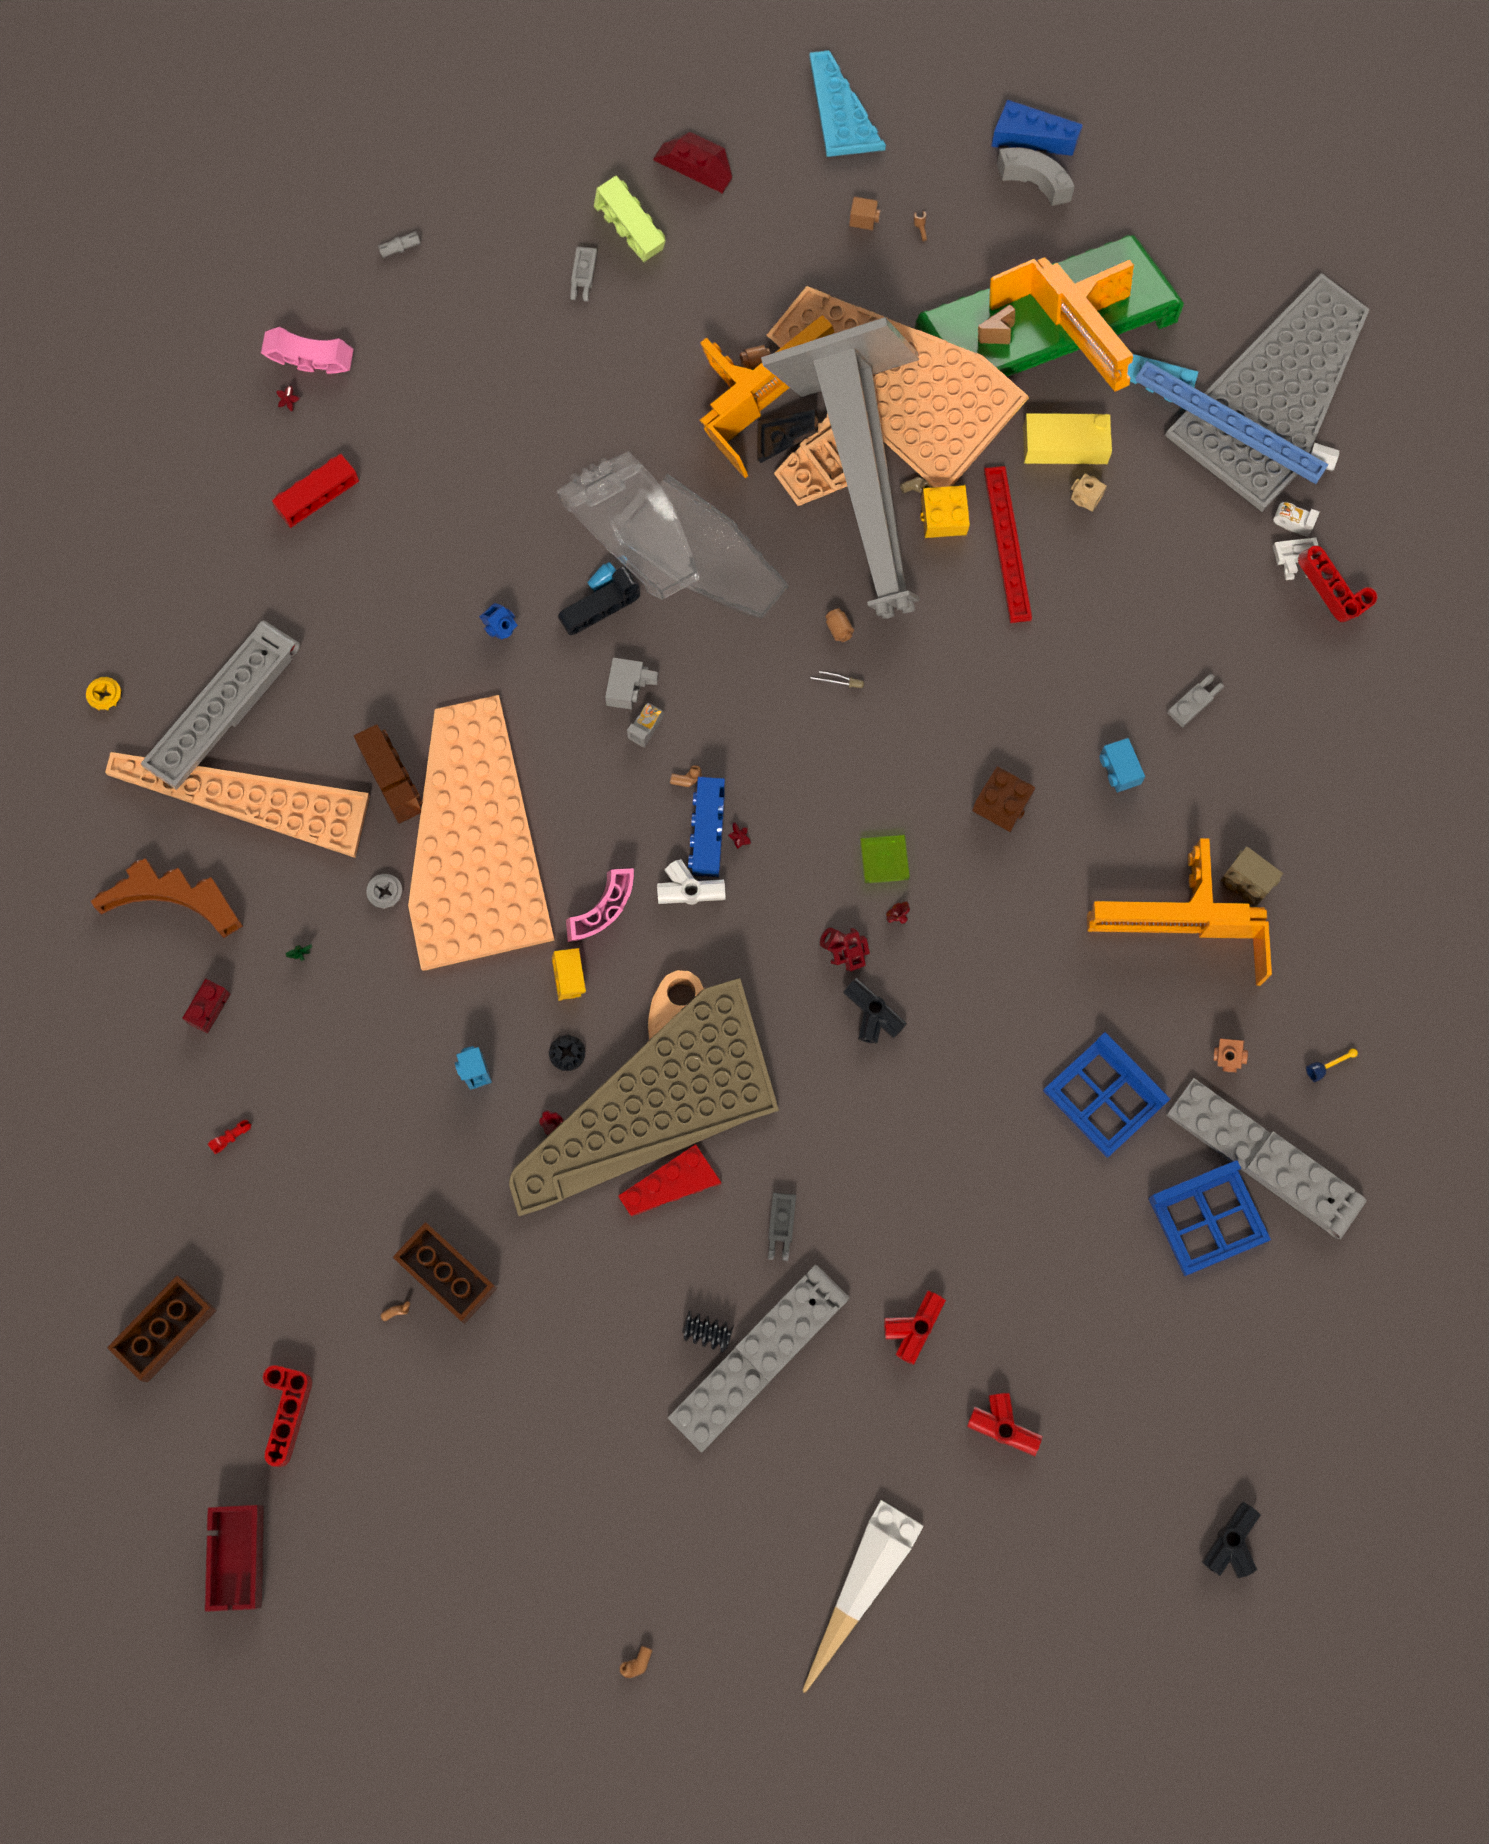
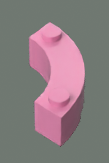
(306, 353)
(611, 904)

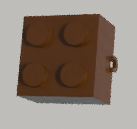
(1003, 799)

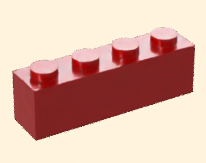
(315, 490)

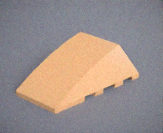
(813, 467)

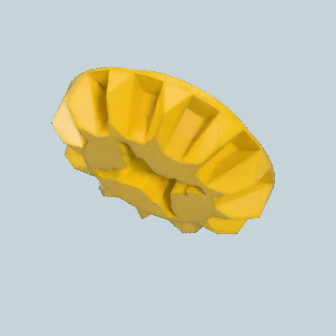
(99, 686)

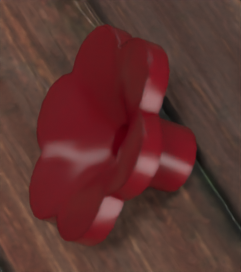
(898, 913)
(550, 1121)

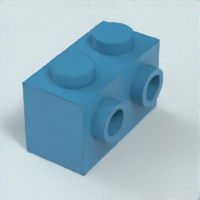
(1122, 765)
(472, 1067)

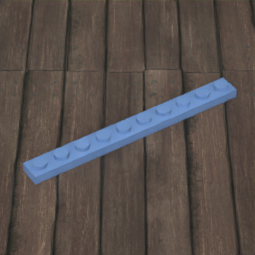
(1231, 422)

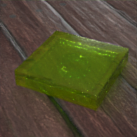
(884, 859)

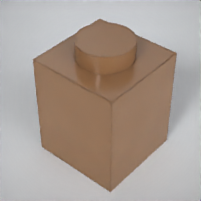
(864, 213)

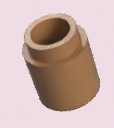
(752, 357)
(839, 625)

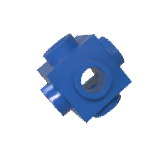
(498, 621)

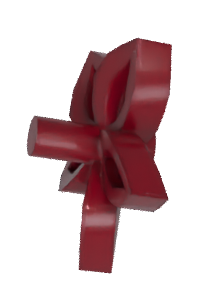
(287, 398)
(739, 836)

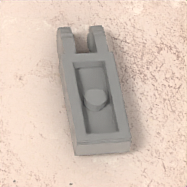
(583, 271)
(1194, 701)

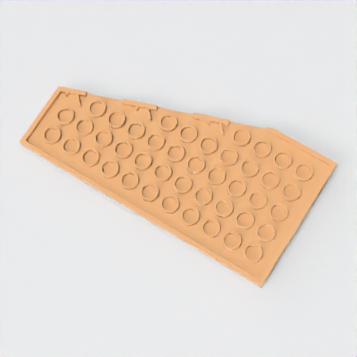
(930, 410)
(474, 854)

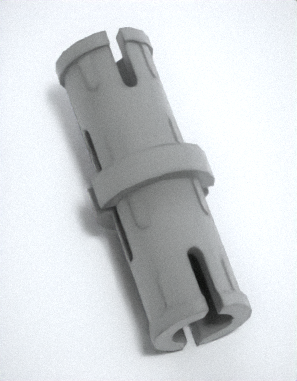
(399, 244)

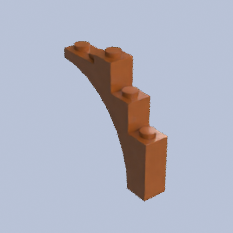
(172, 887)

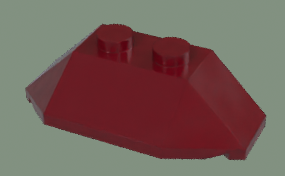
(697, 160)

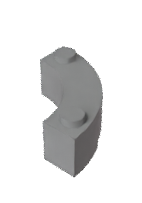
(1038, 168)

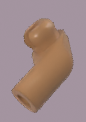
(688, 779)

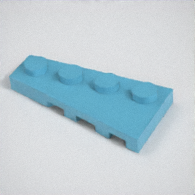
(1184, 374)

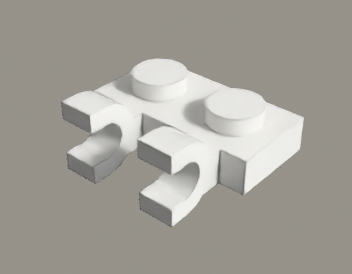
(1288, 552)

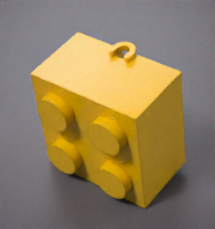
(944, 511)

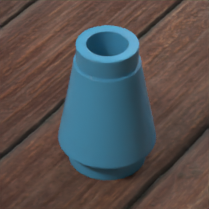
(602, 577)

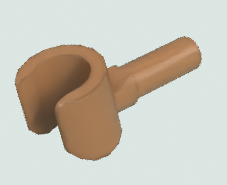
(920, 222)

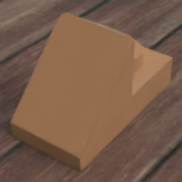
(997, 328)

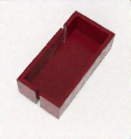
(234, 1558)

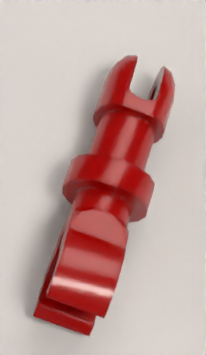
(221, 1142)

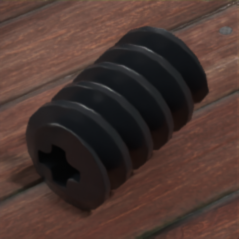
(707, 1332)

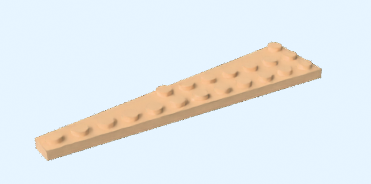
(297, 809)

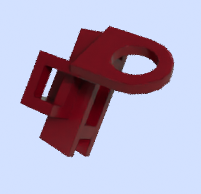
(840, 941)

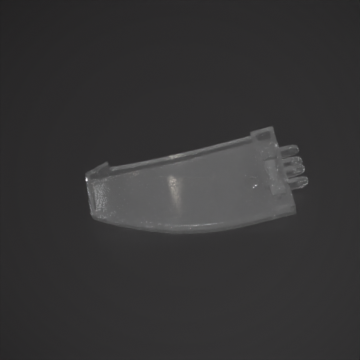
(633, 521)

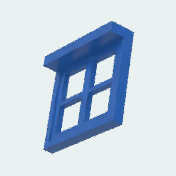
(1129, 1073)
(1195, 1187)

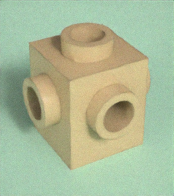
(1088, 492)

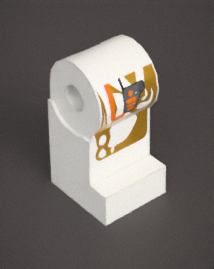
(1295, 518)

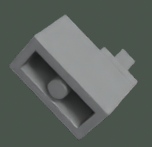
(625, 682)

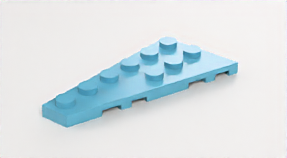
(841, 114)

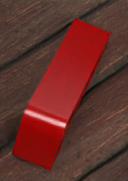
(1332, 581)
(282, 1416)

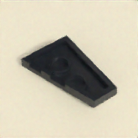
(784, 432)

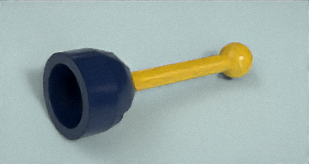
(1317, 1071)

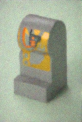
(645, 725)

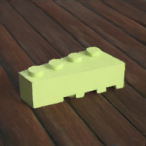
(629, 218)

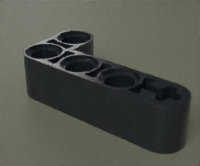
(602, 603)

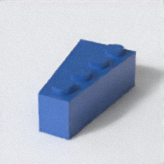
(1036, 130)

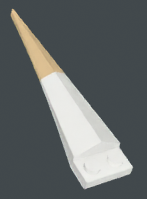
(880, 1553)

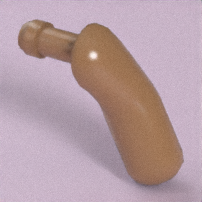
(395, 1310)

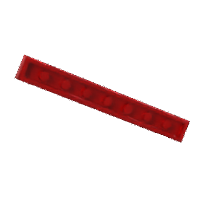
(1007, 544)

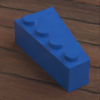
(708, 827)

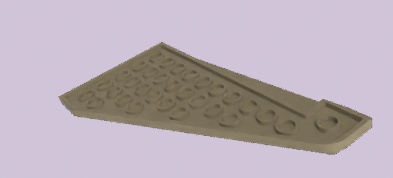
(676, 1090)

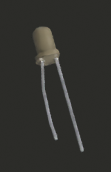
(852, 682)

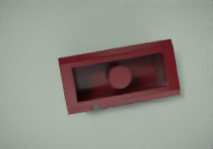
(206, 1006)

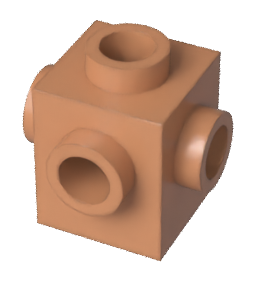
(1234, 1046)

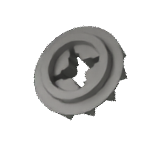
(383, 881)

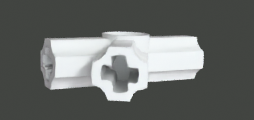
(682, 881)

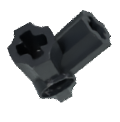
(873, 1022)
(1237, 1554)

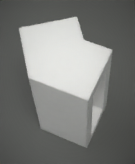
(1325, 454)

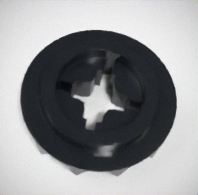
(567, 1063)

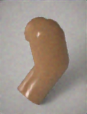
(636, 1666)

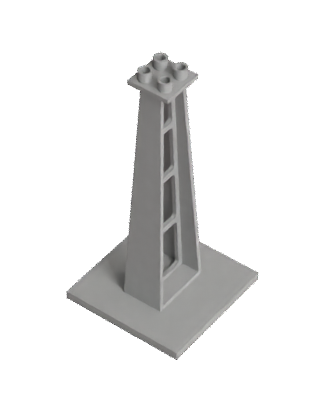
(844, 371)

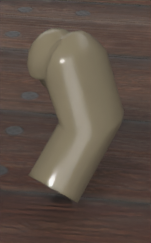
(916, 484)

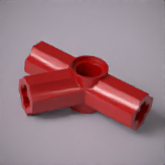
(904, 1327)
(1001, 1415)

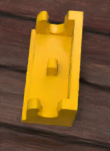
(568, 974)

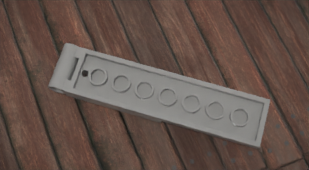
(221, 704)
(1268, 1159)
(758, 1358)

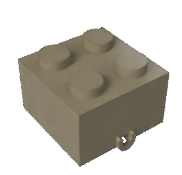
(1251, 876)

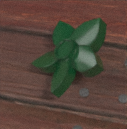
(298, 952)

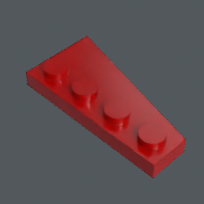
(676, 1179)

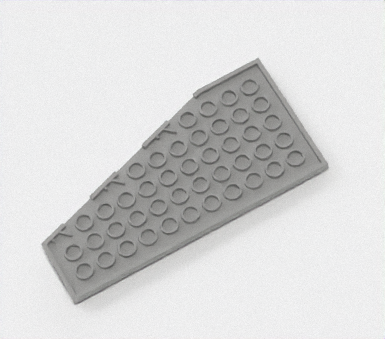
(1280, 385)

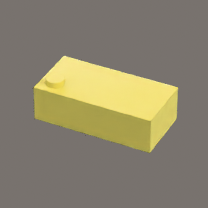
(1067, 439)

